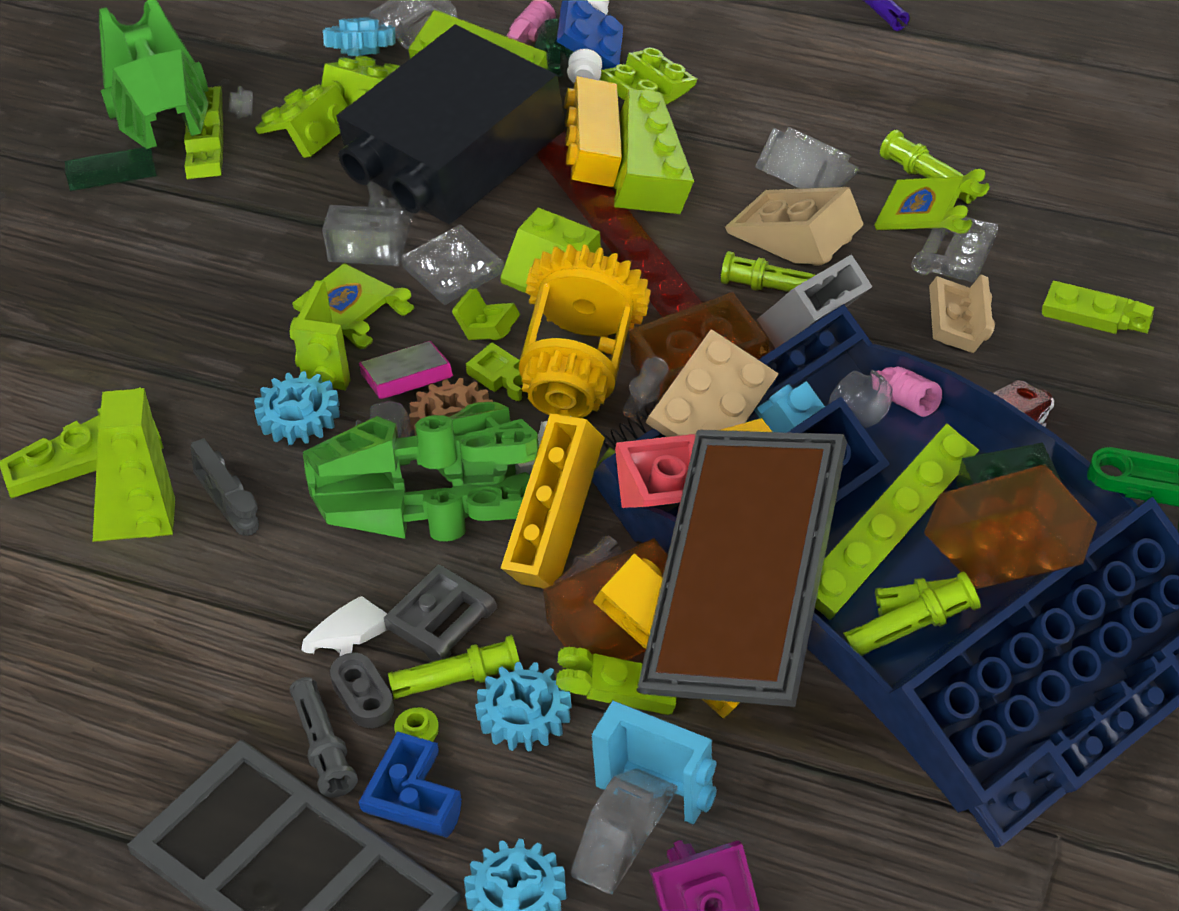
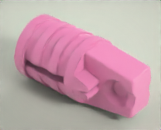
(527, 24)
(913, 390)

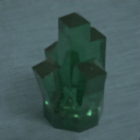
(548, 42)

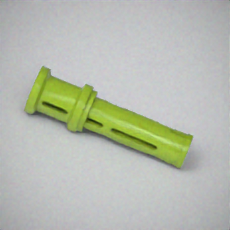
(918, 160)
(760, 274)
(931, 608)
(474, 664)

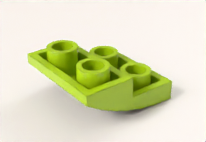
(650, 71)

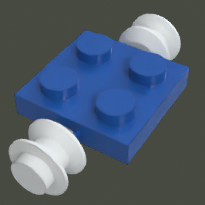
(591, 37)

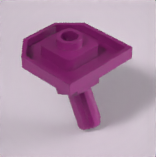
(705, 880)

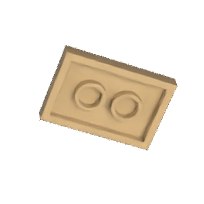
(712, 390)

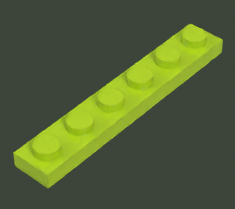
(890, 519)

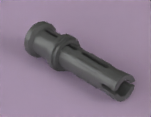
(326, 750)

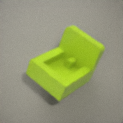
(483, 320)

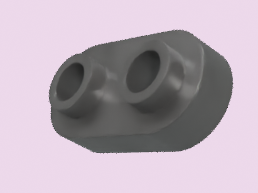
(364, 693)

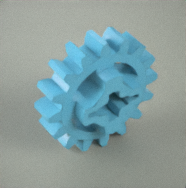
(359, 36)
(297, 408)
(522, 706)
(515, 880)

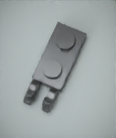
(225, 490)

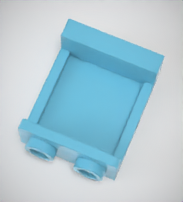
(635, 740)

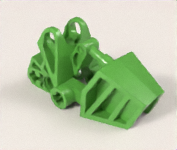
(148, 73)
(361, 485)

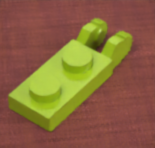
(607, 680)

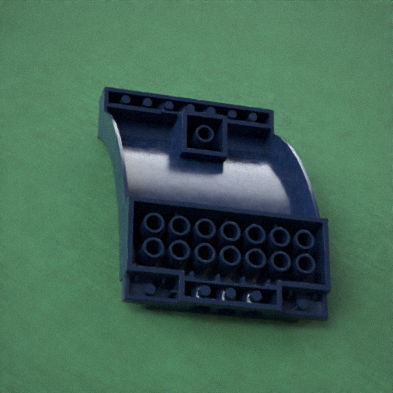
(1052, 667)

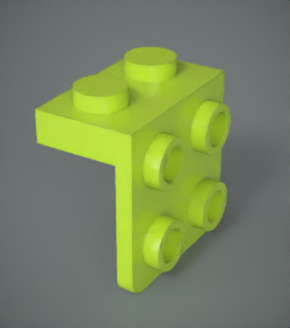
(355, 76)
(307, 117)
(319, 340)

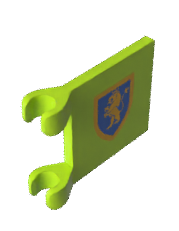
(931, 203)
(355, 297)

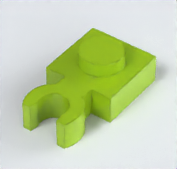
(496, 369)

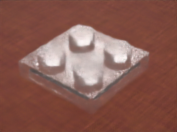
(452, 264)

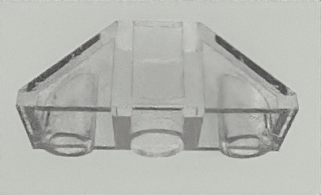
(620, 827)

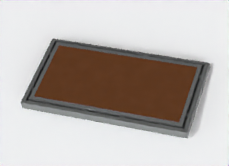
(744, 567)

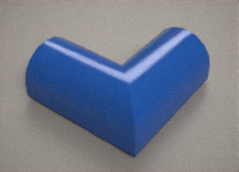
(403, 795)

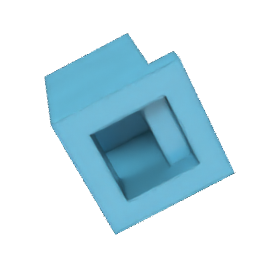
(789, 407)

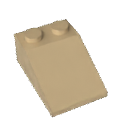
(799, 223)

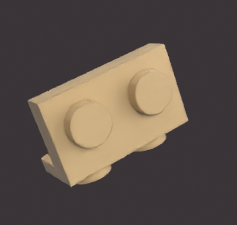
(961, 313)

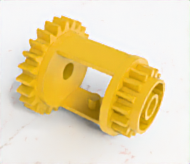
(590, 298)

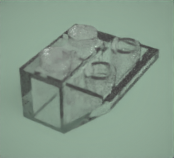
(805, 161)
(366, 234)

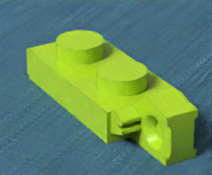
(1096, 309)

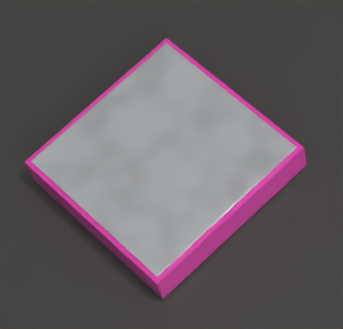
(405, 369)

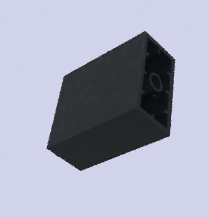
(450, 124)

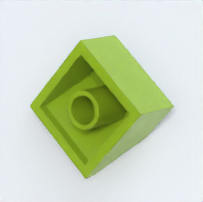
(540, 234)

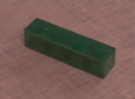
(110, 168)

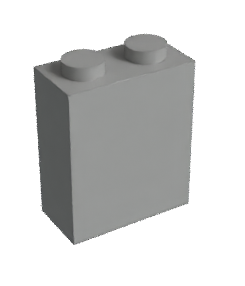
(814, 300)

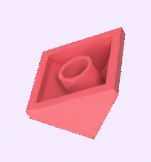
(653, 470)

